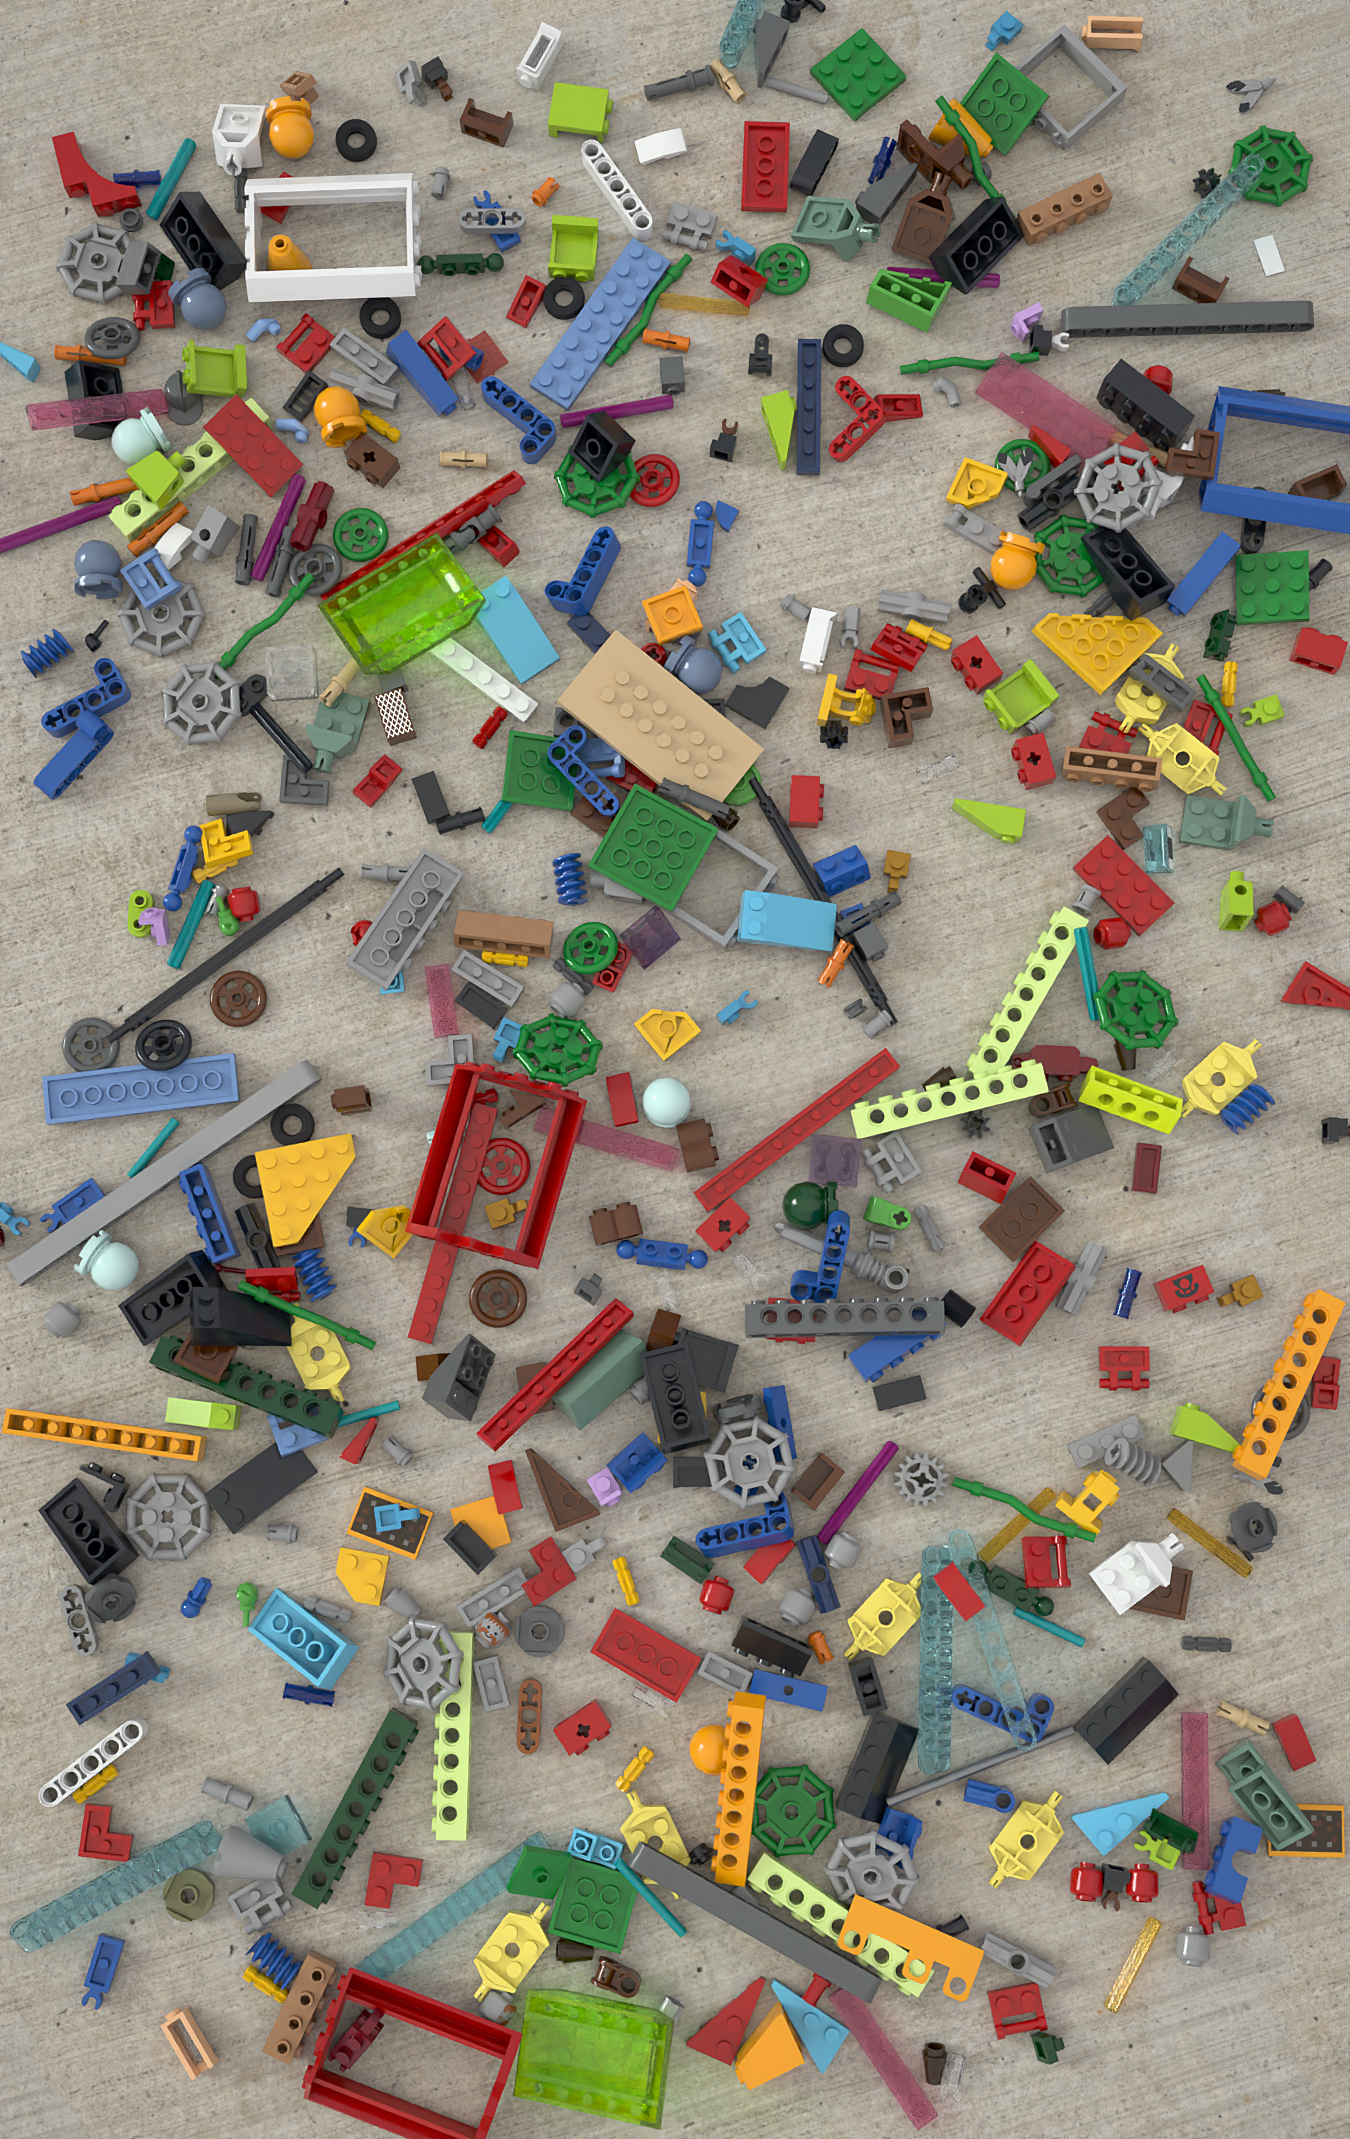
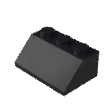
(91, 380)
(771, 1647)

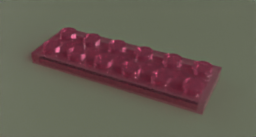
(1039, 403)

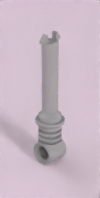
(860, 1264)

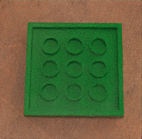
(653, 848)

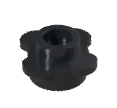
(700, 1854)

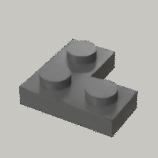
(298, 789)

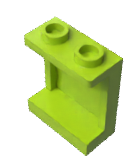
(579, 110)
(574, 247)
(215, 370)
(1020, 697)

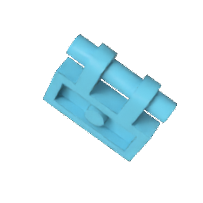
(743, 639)

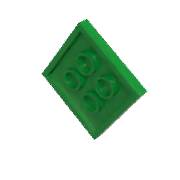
(858, 74)
(1004, 102)
(1272, 588)
(531, 775)
(593, 1905)

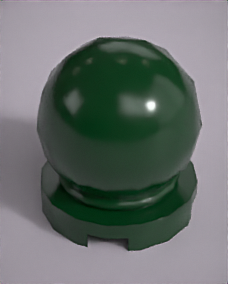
(809, 1205)

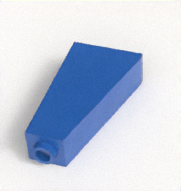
(421, 373)
(1203, 574)

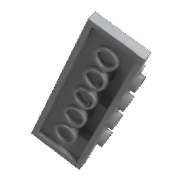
(405, 920)

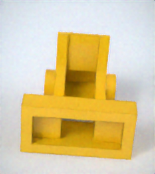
(830, 706)
(1099, 1484)

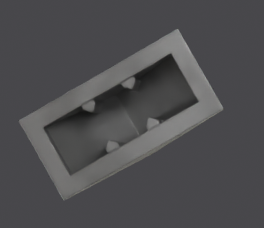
(1179, 1465)

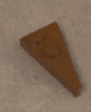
(562, 1500)

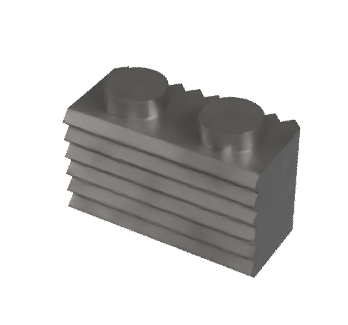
(138, 268)

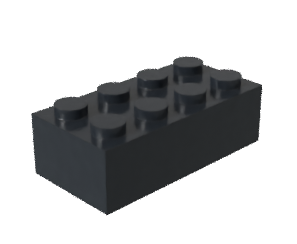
(1144, 406)

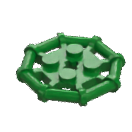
(1284, 168)
(595, 490)
(1057, 559)
(1141, 999)
(561, 1039)
(806, 1808)

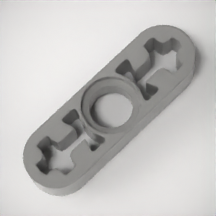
(499, 228)
(78, 1640)

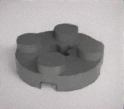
(741, 1405)
(1242, 1522)
(110, 1586)
(528, 1640)

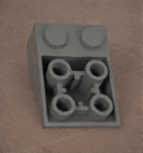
(1070, 1138)
(460, 1380)

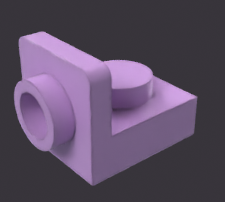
(1024, 320)
(158, 922)
(605, 1487)

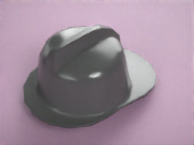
(183, 406)

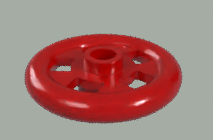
(665, 493)
(514, 1182)

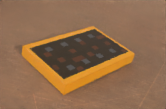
(402, 1541)
(1326, 1839)

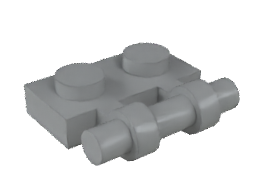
(692, 221)
(897, 1157)
(254, 1896)

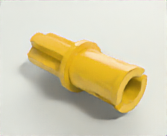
(928, 635)

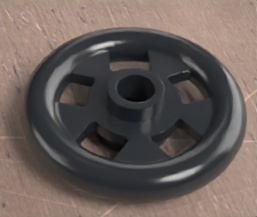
(153, 1031)

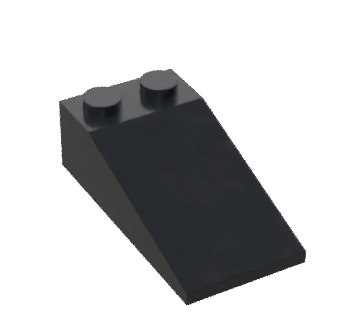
(1127, 571)
(167, 1297)
(236, 1319)
(675, 1398)
(259, 1486)
(87, 1533)

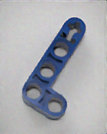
(516, 414)
(589, 576)
(85, 700)
(74, 755)
(586, 777)
(829, 1258)
(745, 1529)
(995, 1715)

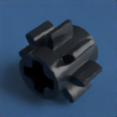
(1200, 182)
(834, 734)
(977, 1118)

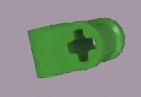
(882, 1212)

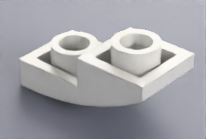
(661, 145)
(173, 543)

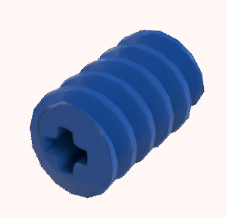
(46, 652)
(568, 880)
(1246, 1106)
(314, 1274)
(274, 1959)

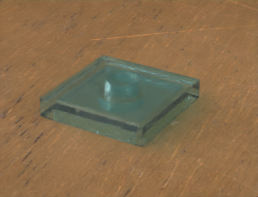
(279, 1826)

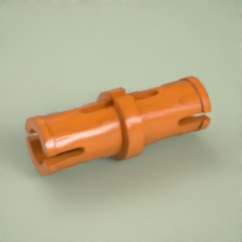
(669, 340)
(835, 963)

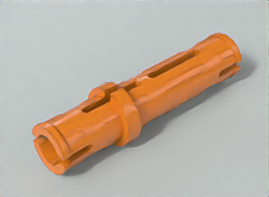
(63, 353)
(102, 491)
(156, 530)

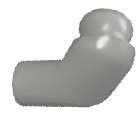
(949, 388)

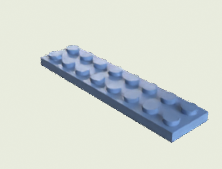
(600, 324)
(140, 1089)

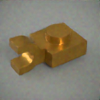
(896, 867)
(502, 1212)
(1243, 1291)

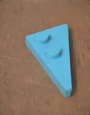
(1113, 1823)
(816, 2028)

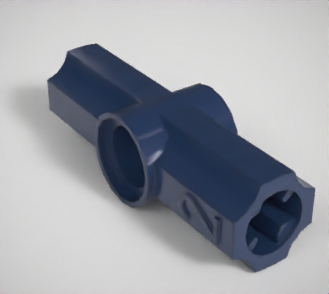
(824, 1589)

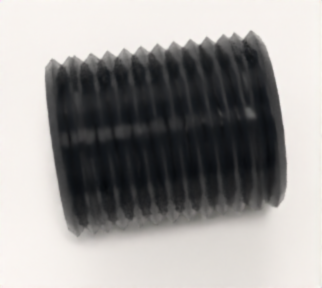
(957, 1308)

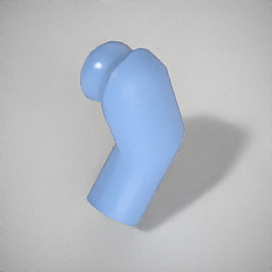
(263, 325)
(294, 425)

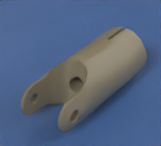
(232, 803)

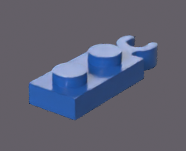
(502, 241)
(74, 1203)
(102, 1968)

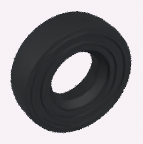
(346, 130)
(564, 284)
(387, 329)
(846, 359)
(287, 1111)
(240, 1181)

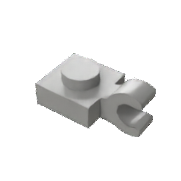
(408, 81)
(581, 1553)

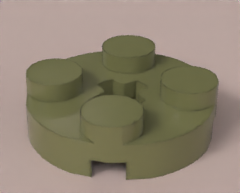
(202, 1888)

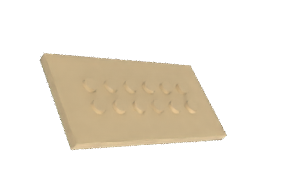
(658, 722)

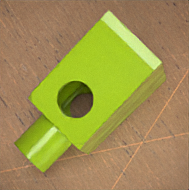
(158, 476)
(1236, 903)

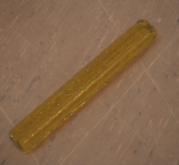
(702, 304)
(1016, 1525)
(1209, 1543)
(1133, 1964)

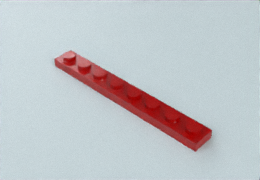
(555, 1375)

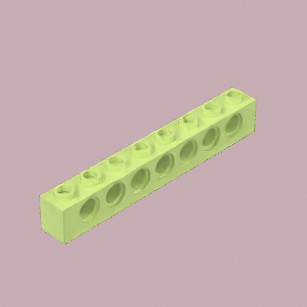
(204, 470)
(1064, 920)
(1035, 1085)
(457, 1827)
(768, 1865)

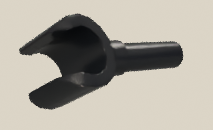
(92, 640)
(1247, 1554)

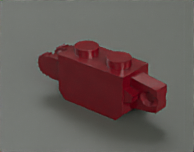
(1057, 1061)
(357, 2038)

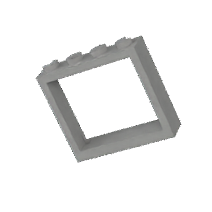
(1092, 67)
(731, 935)

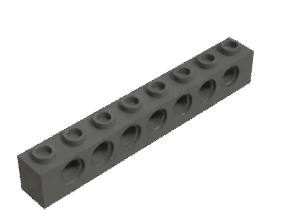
(932, 1325)

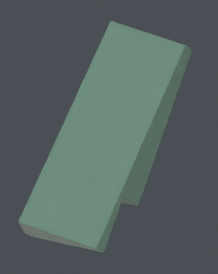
(601, 1379)
(1263, 1795)

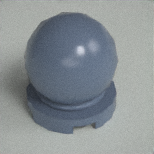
(200, 301)
(98, 569)
(695, 667)

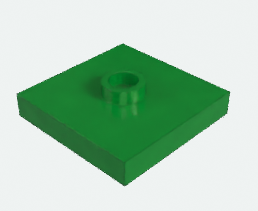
(539, 1872)

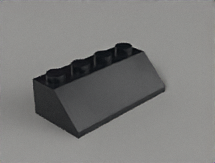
(203, 239)
(977, 245)
(1125, 1710)
(876, 1767)

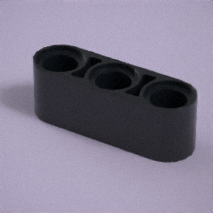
(814, 162)

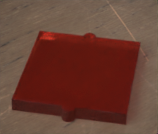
(492, 359)

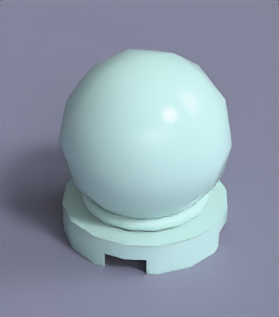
(138, 438)
(666, 1102)
(110, 1264)

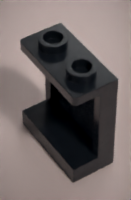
(710, 1358)

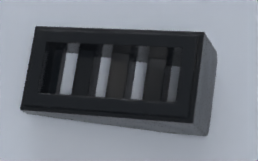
(299, 391)

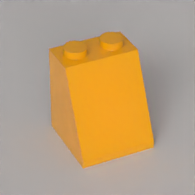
(769, 2050)

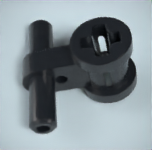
(792, 8)
(760, 356)
(977, 594)

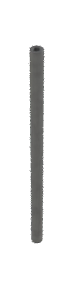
(977, 1767)

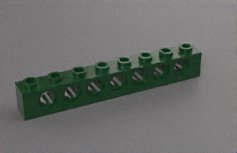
(323, 1424)
(307, 1887)

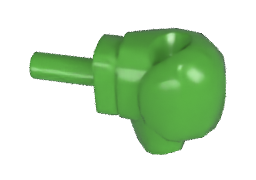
(228, 923)
(247, 1595)

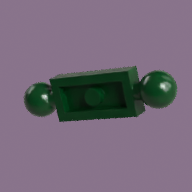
(461, 263)
(1013, 1589)

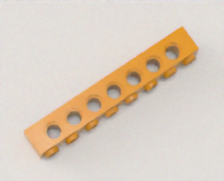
(1329, 1310)
(104, 1434)
(751, 1709)

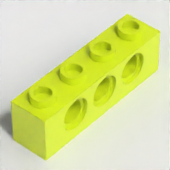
(1130, 1100)

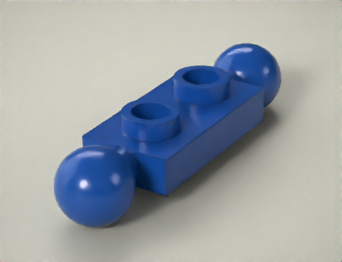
(700, 543)
(181, 875)
(662, 1254)

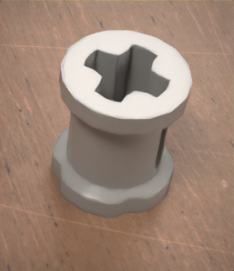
(1086, 900)
(875, 1239)

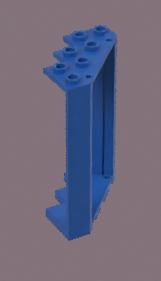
(1266, 504)

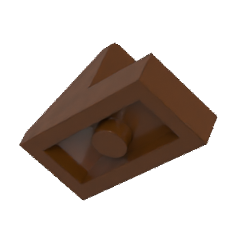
(527, 1105)

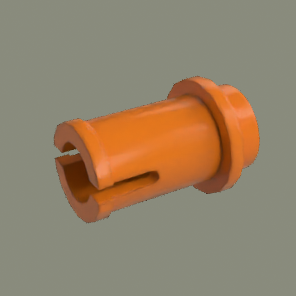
(541, 195)
(820, 1646)

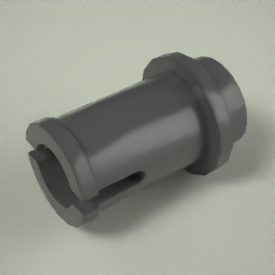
(1291, 901)

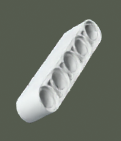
(613, 181)
(85, 1770)

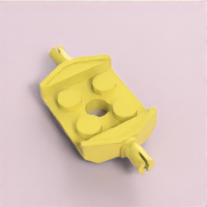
(1138, 706)
(1202, 763)
(1237, 1072)
(323, 1373)
(865, 1625)
(1030, 1819)
(653, 1821)
(506, 1971)

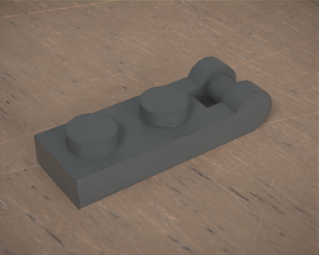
(1052, 479)
(1162, 682)

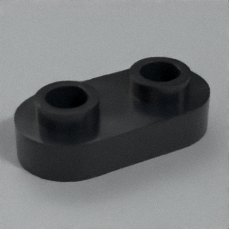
(250, 695)

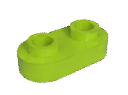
(135, 910)

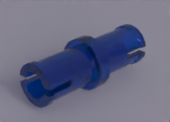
(882, 160)
(138, 179)
(1127, 1293)
(309, 1694)

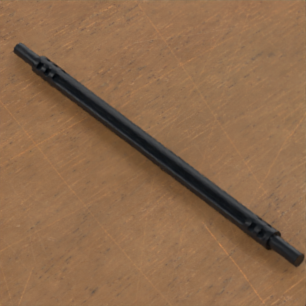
(819, 894)
(225, 955)

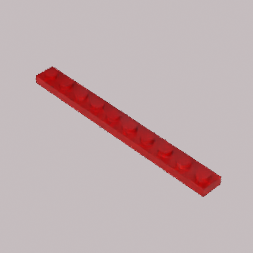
(446, 524)
(796, 1130)
(453, 1221)

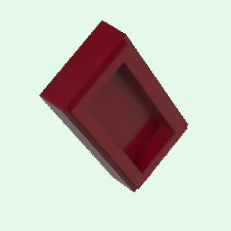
(1146, 1168)

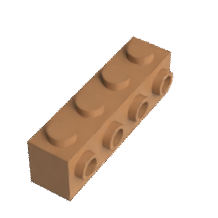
(1064, 209)
(1112, 768)
(504, 934)
(297, 2012)

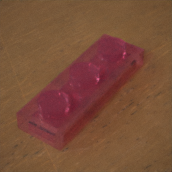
(441, 1000)

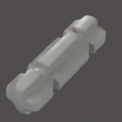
(929, 1228)
(328, 1609)

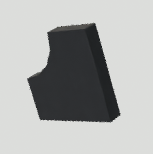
(758, 702)

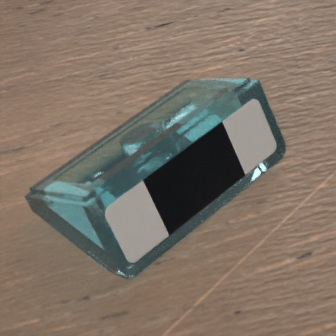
(1158, 849)

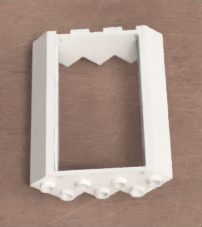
(340, 282)

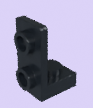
(115, 1495)

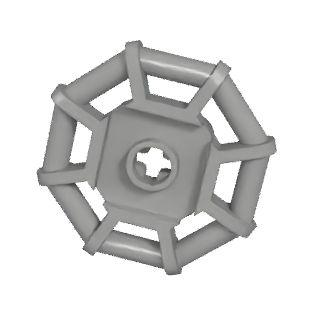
(85, 256)
(1124, 499)
(165, 627)
(212, 709)
(741, 1474)
(153, 1516)
(435, 1663)
(872, 1860)

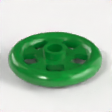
(782, 250)
(1041, 465)
(368, 551)
(600, 961)

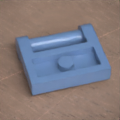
(144, 583)
(600, 752)
(294, 1437)

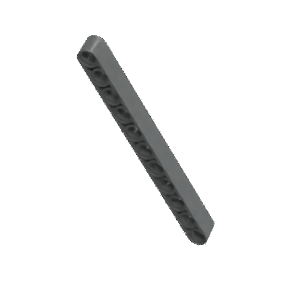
(1188, 319)
(755, 1922)

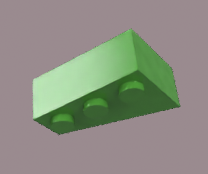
(908, 298)

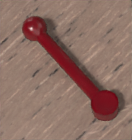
(219, 1268)

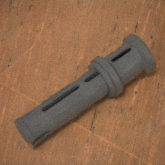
(689, 80)

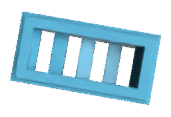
(20, 361)

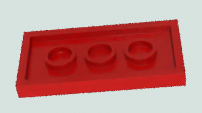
(765, 166)
(253, 445)
(1123, 885)
(1027, 1293)
(645, 1655)

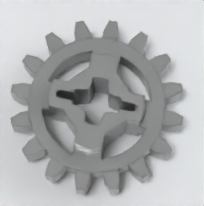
(923, 1467)

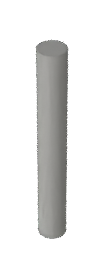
(796, 90)

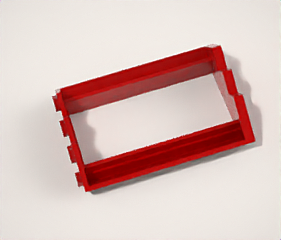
(445, 1149)
(426, 2013)

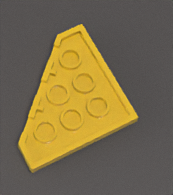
(1097, 646)
(299, 1182)

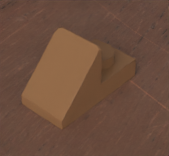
(300, 86)

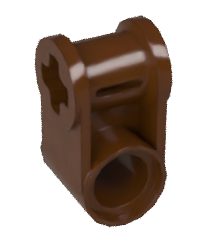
(1056, 1100)
(615, 1976)

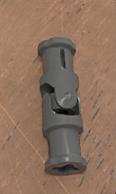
(460, 539)

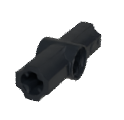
(1041, 511)
(251, 1226)

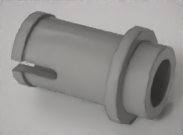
(441, 176)
(795, 607)
(1040, 722)
(213, 907)
(877, 1024)
(397, 1451)
(283, 1533)

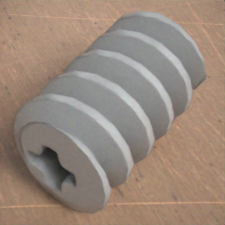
(1133, 1461)

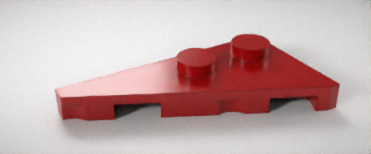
(1316, 988)
(725, 2031)

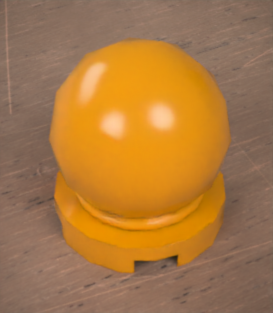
(290, 127)
(338, 415)
(1014, 562)
(707, 1749)

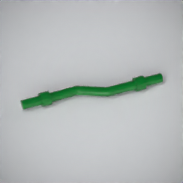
(952, 118)
(673, 275)
(923, 366)
(295, 594)
(1213, 698)
(262, 1295)
(1070, 1529)

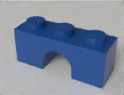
(1223, 1879)

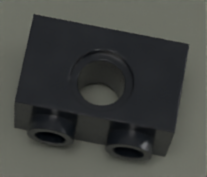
(867, 1686)

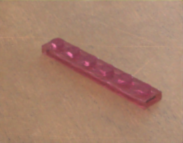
(95, 409)
(616, 1142)
(1195, 1786)
(884, 2057)

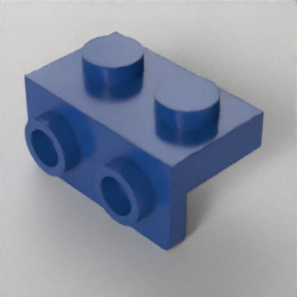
(842, 870)
(637, 1462)
(900, 1828)

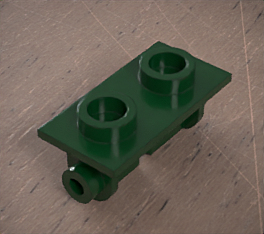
(1221, 625)
(687, 1559)
(1178, 1834)

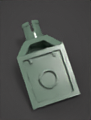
(834, 223)
(337, 729)
(1221, 822)

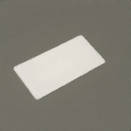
(1269, 255)

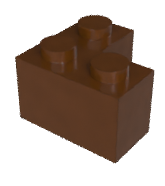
(898, 712)

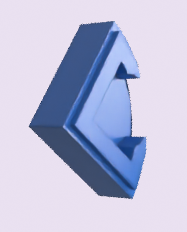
(725, 515)

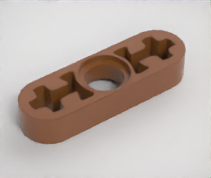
(535, 1735)

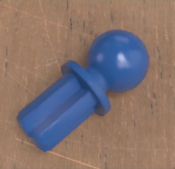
(191, 1607)

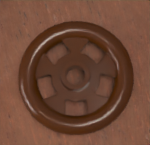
(247, 1016)
(477, 1296)

